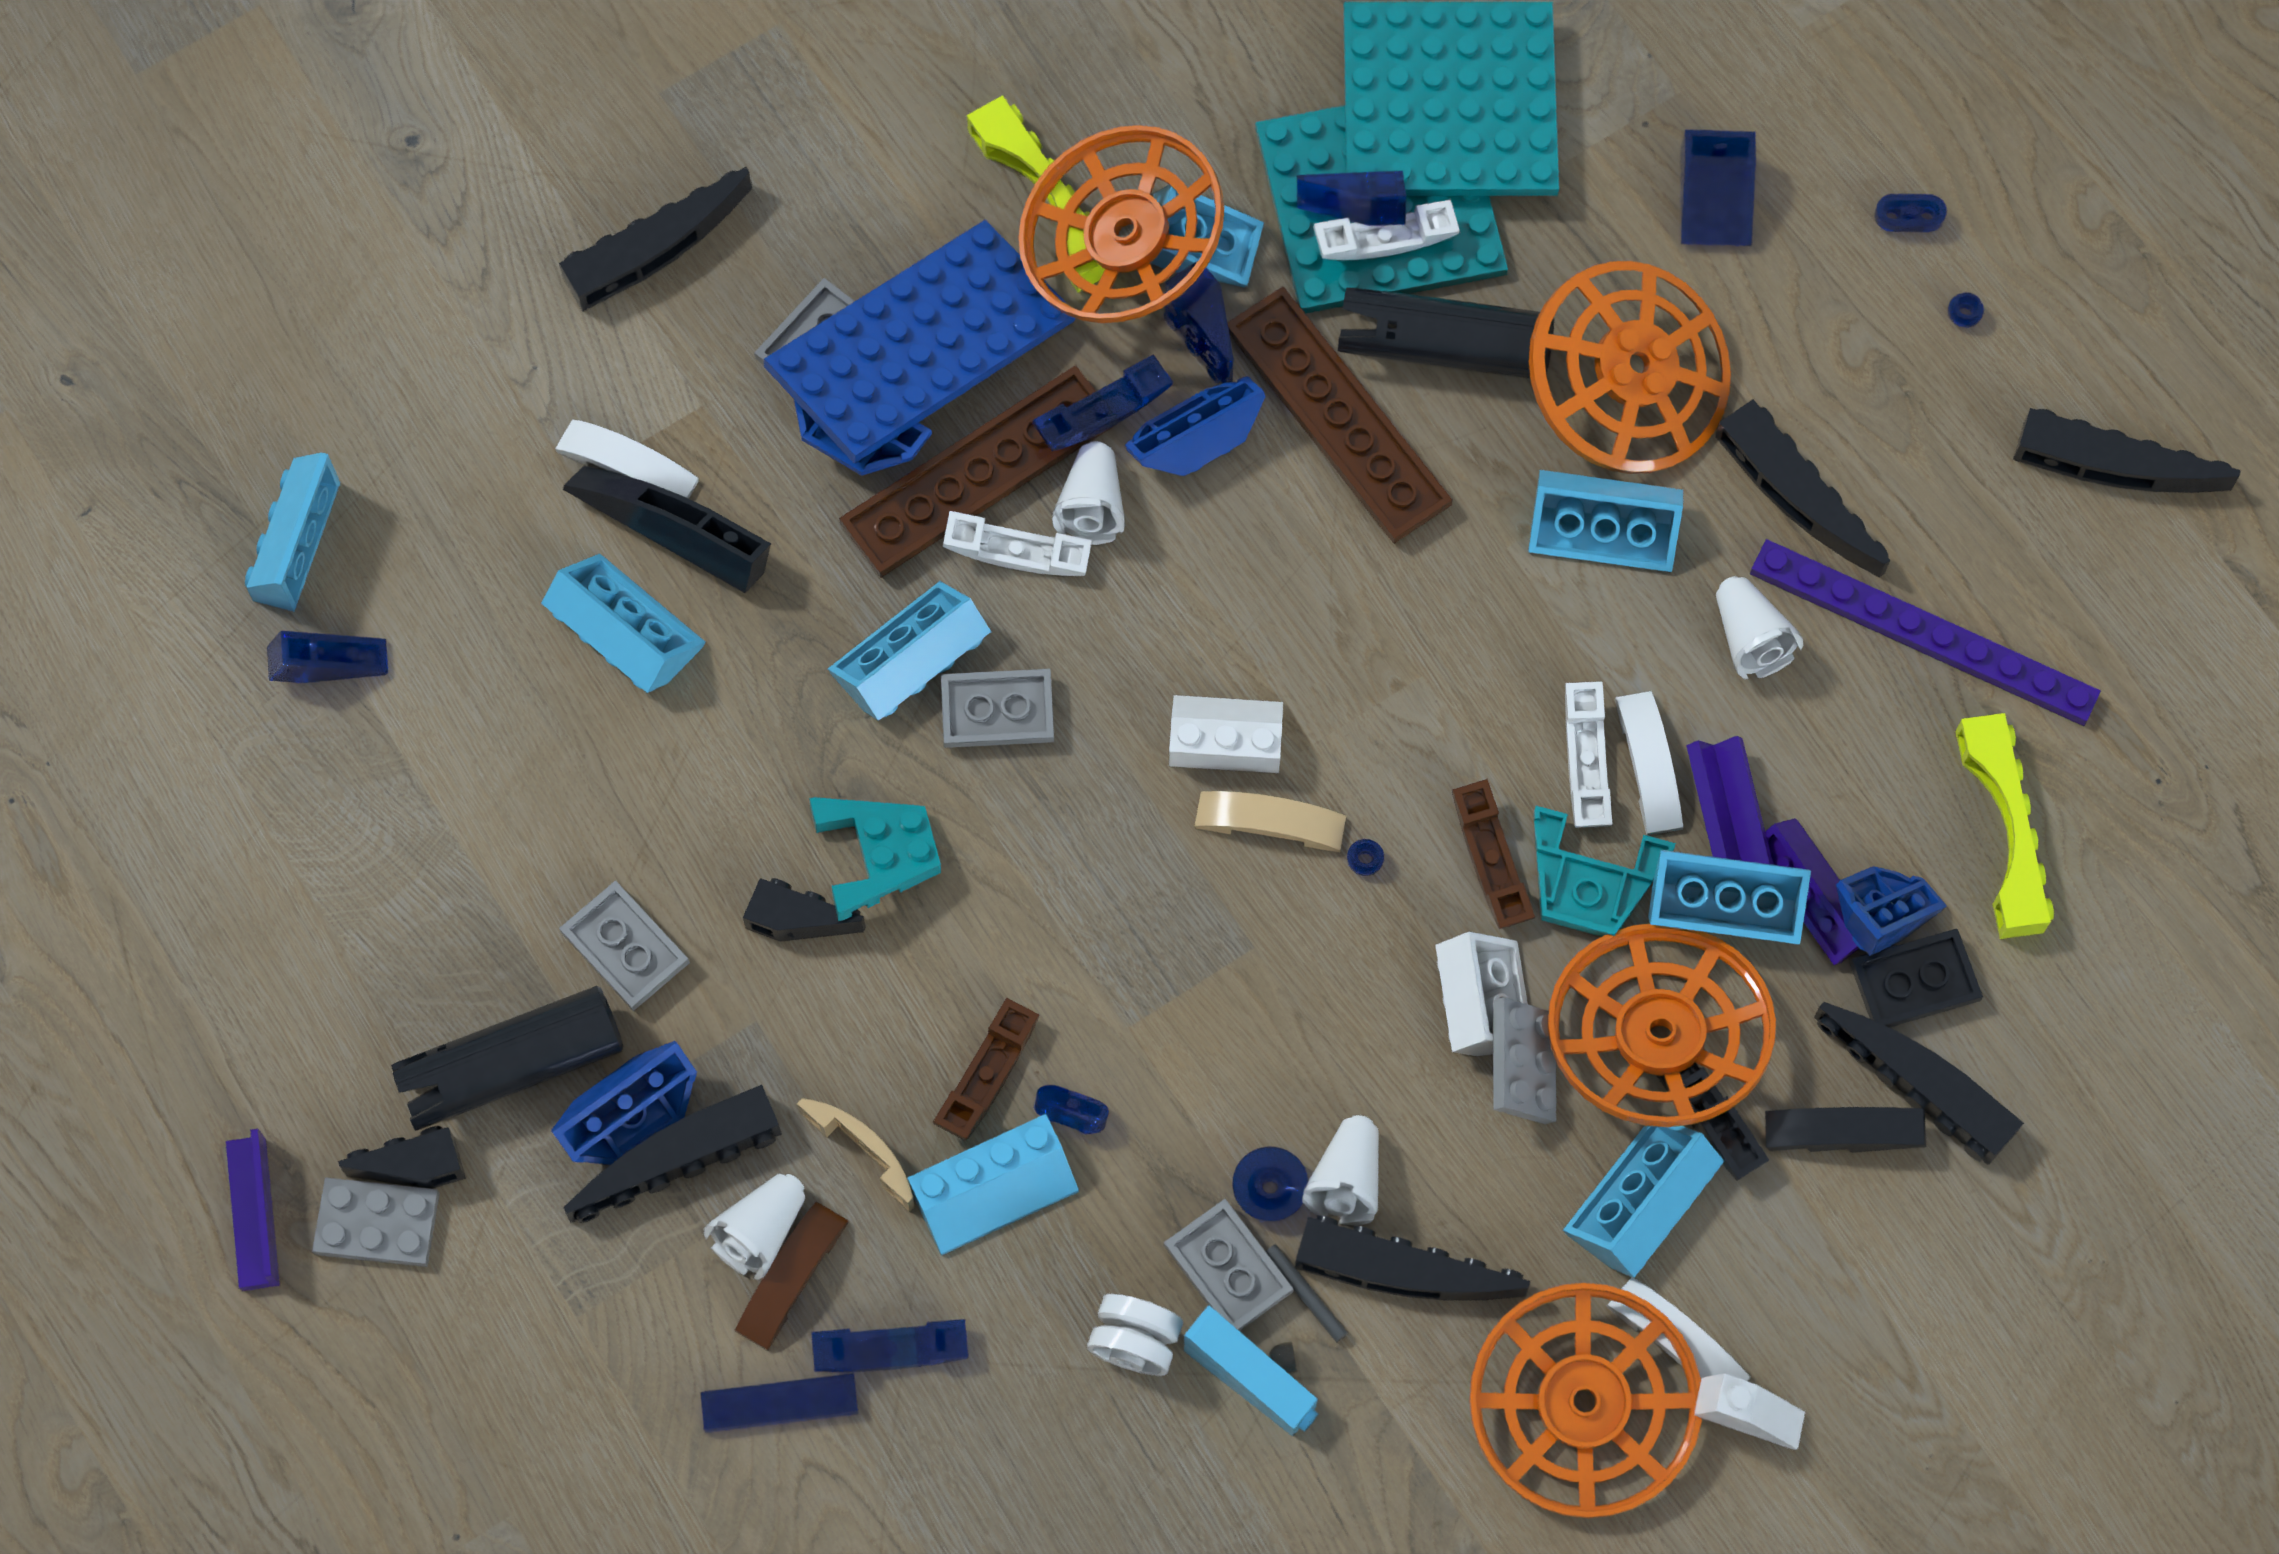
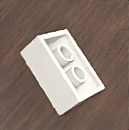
(1226, 734)
(1472, 975)

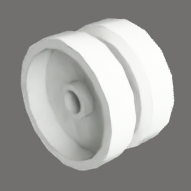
(1135, 1334)

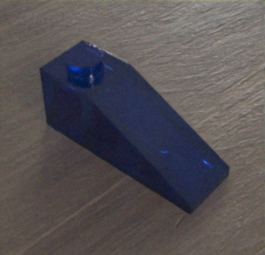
(1360, 196)
(324, 657)

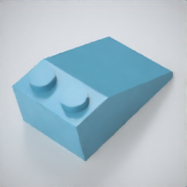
(1236, 246)

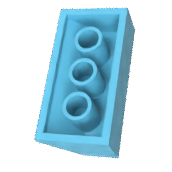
(1606, 520)
(293, 532)
(621, 622)
(910, 650)
(1729, 897)
(993, 1184)
(1644, 1196)

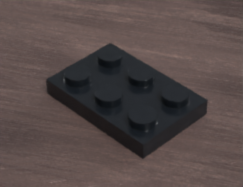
(1916, 979)

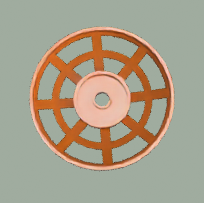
(1115, 212)
(1615, 371)
(1667, 1009)
(1607, 1386)

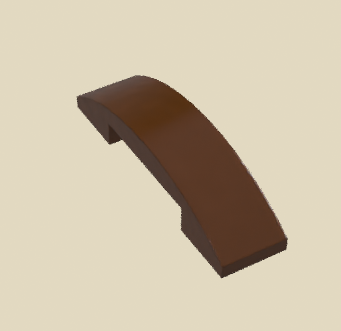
(1491, 854)
(988, 1070)
(790, 1274)

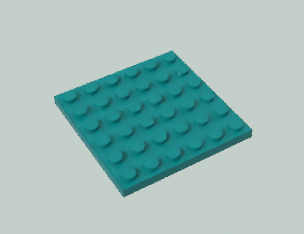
(1453, 96)
(1317, 145)

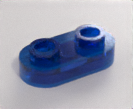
(1909, 210)
(1071, 1109)

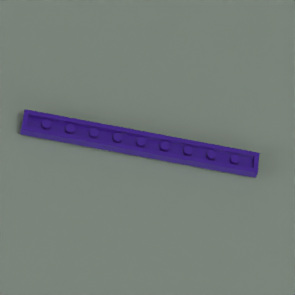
(1925, 632)

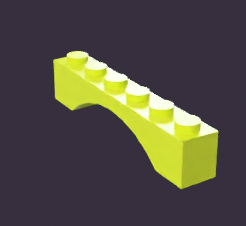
(1003, 138)
(1989, 755)

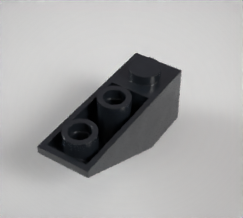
(794, 916)
(416, 1162)

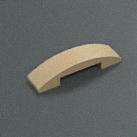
(1271, 817)
(828, 1118)

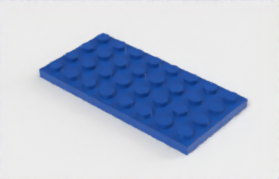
(916, 341)

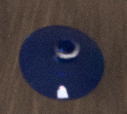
(1274, 1166)

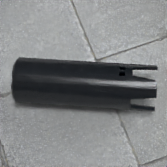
(1442, 332)
(509, 1057)

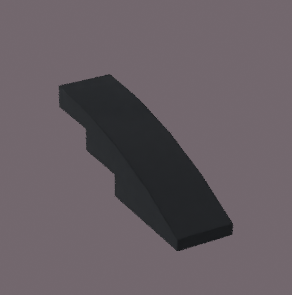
(1845, 1128)
(1726, 1131)

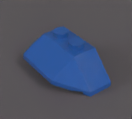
(1198, 428)
(895, 452)
(1885, 907)
(627, 1106)

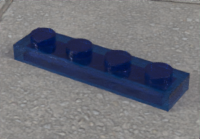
(779, 1403)

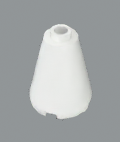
(1091, 497)
(1755, 630)
(1347, 1174)
(757, 1225)

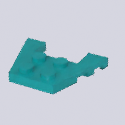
(893, 844)
(1584, 890)

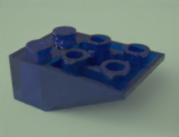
(1717, 187)
(1203, 323)

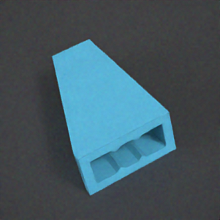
(1249, 1372)

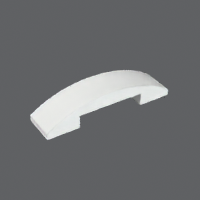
(1357, 241)
(622, 455)
(1016, 549)
(1587, 754)
(1651, 763)
(1708, 1354)

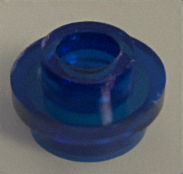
(1968, 301)
(1365, 846)

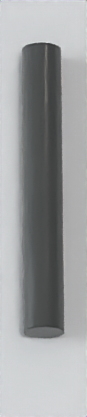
(1307, 1294)

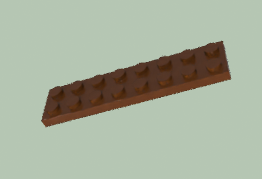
(1339, 415)
(962, 478)

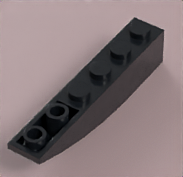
(651, 242)
(2114, 459)
(1796, 486)
(676, 524)
(1926, 1080)
(680, 1151)
(1397, 1267)

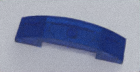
(1105, 407)
(889, 1348)

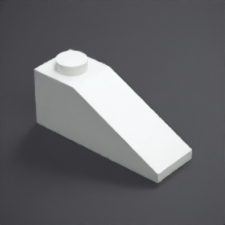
(1749, 1410)

